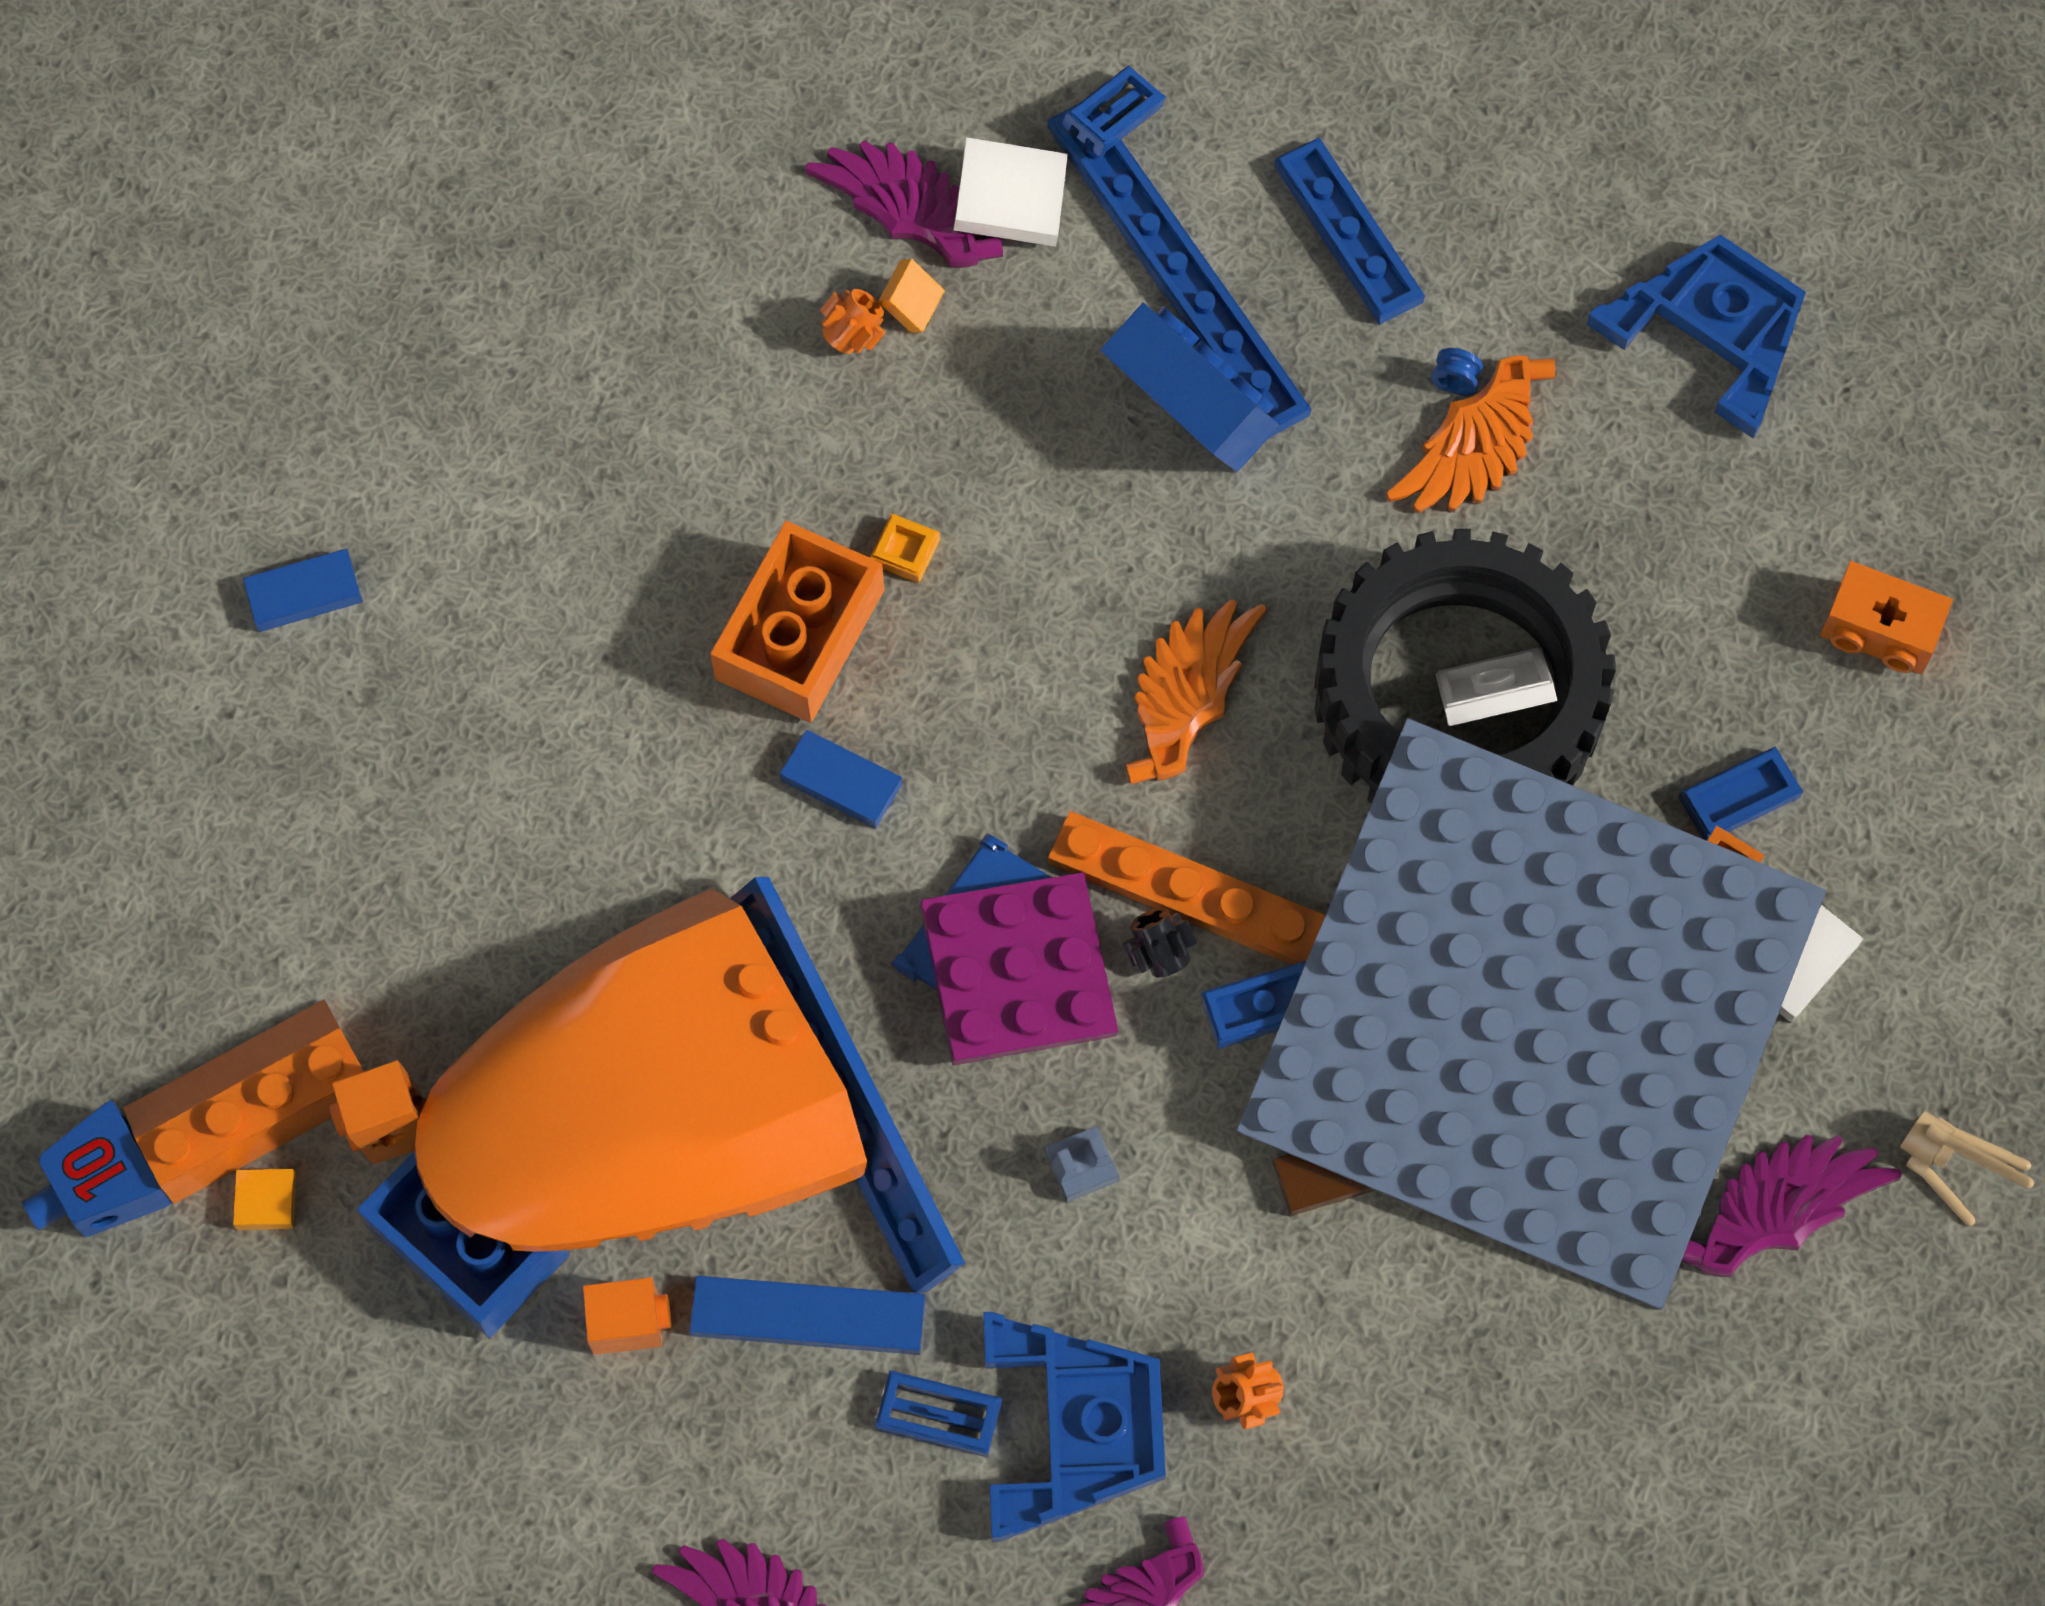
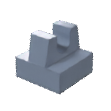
(1082, 1164)

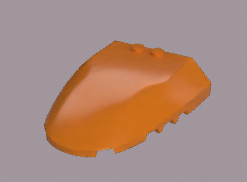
(640, 1095)

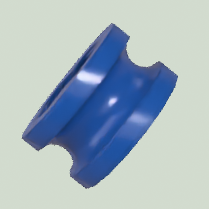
(1456, 371)

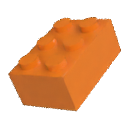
(798, 621)

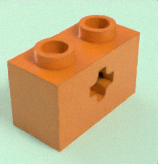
(1912, 612)
(378, 1111)

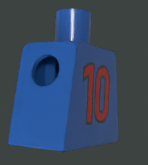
(96, 1177)

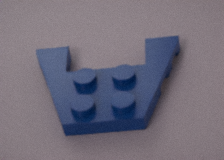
(1725, 304)
(1100, 1417)

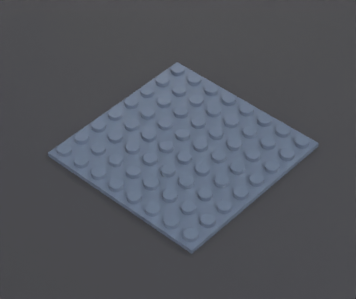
(1533, 1013)

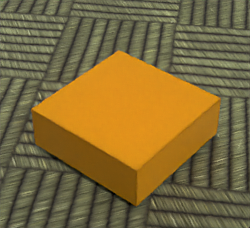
(911, 296)
(905, 547)
(265, 1199)

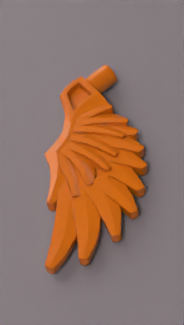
(1477, 438)
(1188, 687)

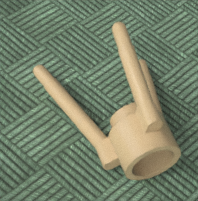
(1935, 1142)

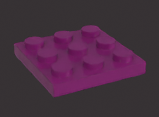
(1018, 968)

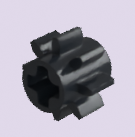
(1160, 942)

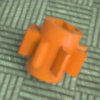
(852, 321)
(1247, 1390)

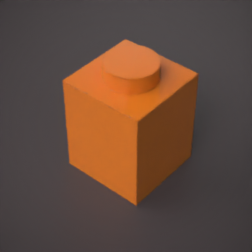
(625, 1315)

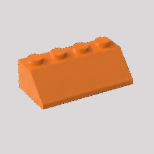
(242, 1102)

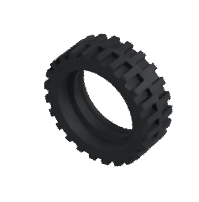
(1474, 576)

